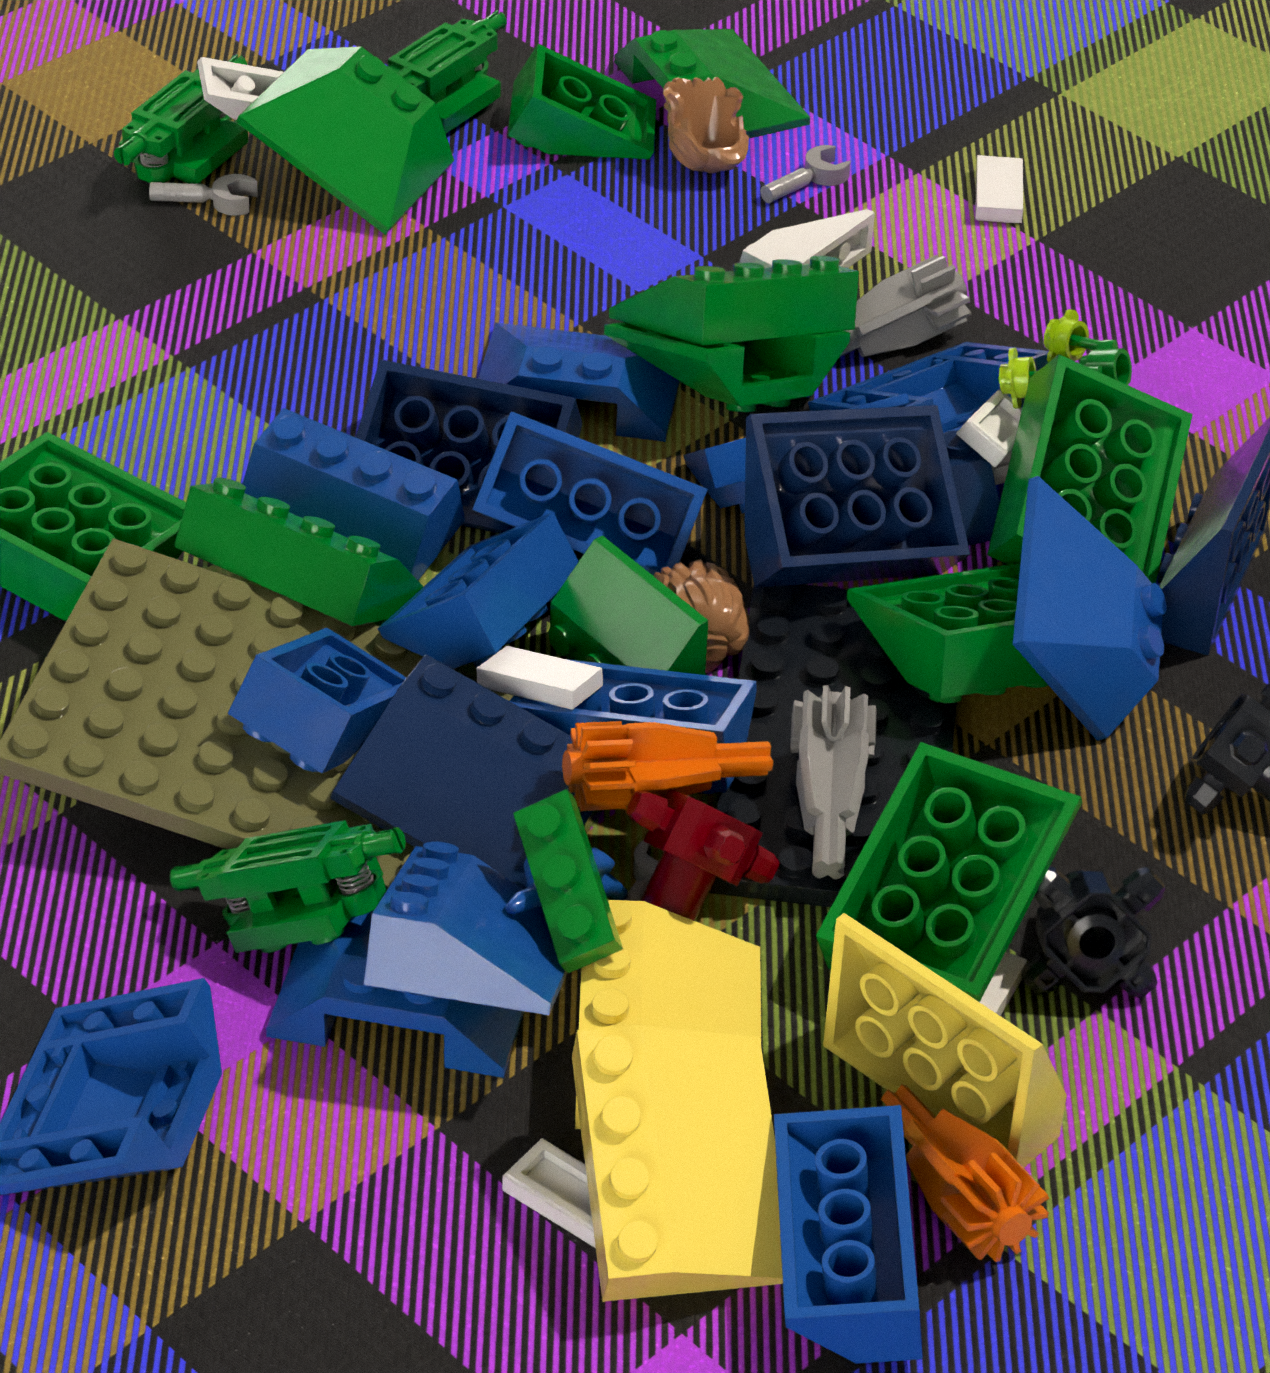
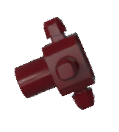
(696, 849)

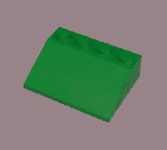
(748, 302)
(1103, 452)
(63, 513)
(293, 554)
(950, 631)
(954, 865)

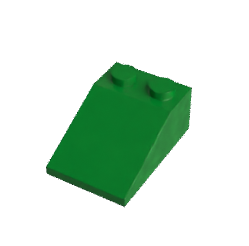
(578, 110)

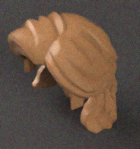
(705, 124)
(718, 600)

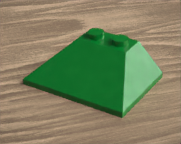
(711, 54)
(354, 131)
(743, 371)

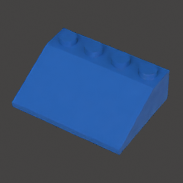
(450, 936)

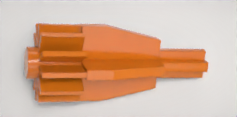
(617, 760)
(969, 1178)

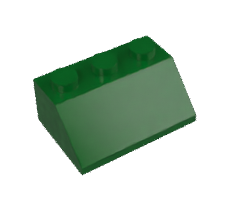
(625, 616)

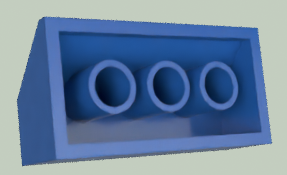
(356, 488)
(589, 493)
(485, 595)
(660, 697)
(848, 1232)

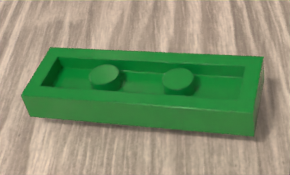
(567, 881)

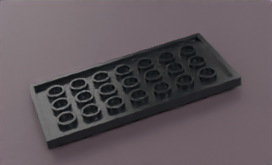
(799, 644)

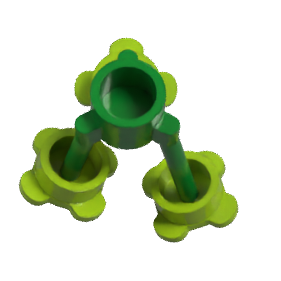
(1069, 339)

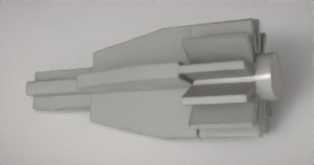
(909, 308)
(833, 749)

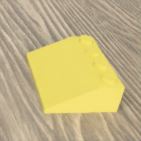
(672, 976)
(945, 1046)
(678, 1160)

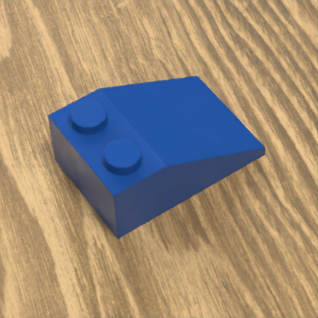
(315, 698)

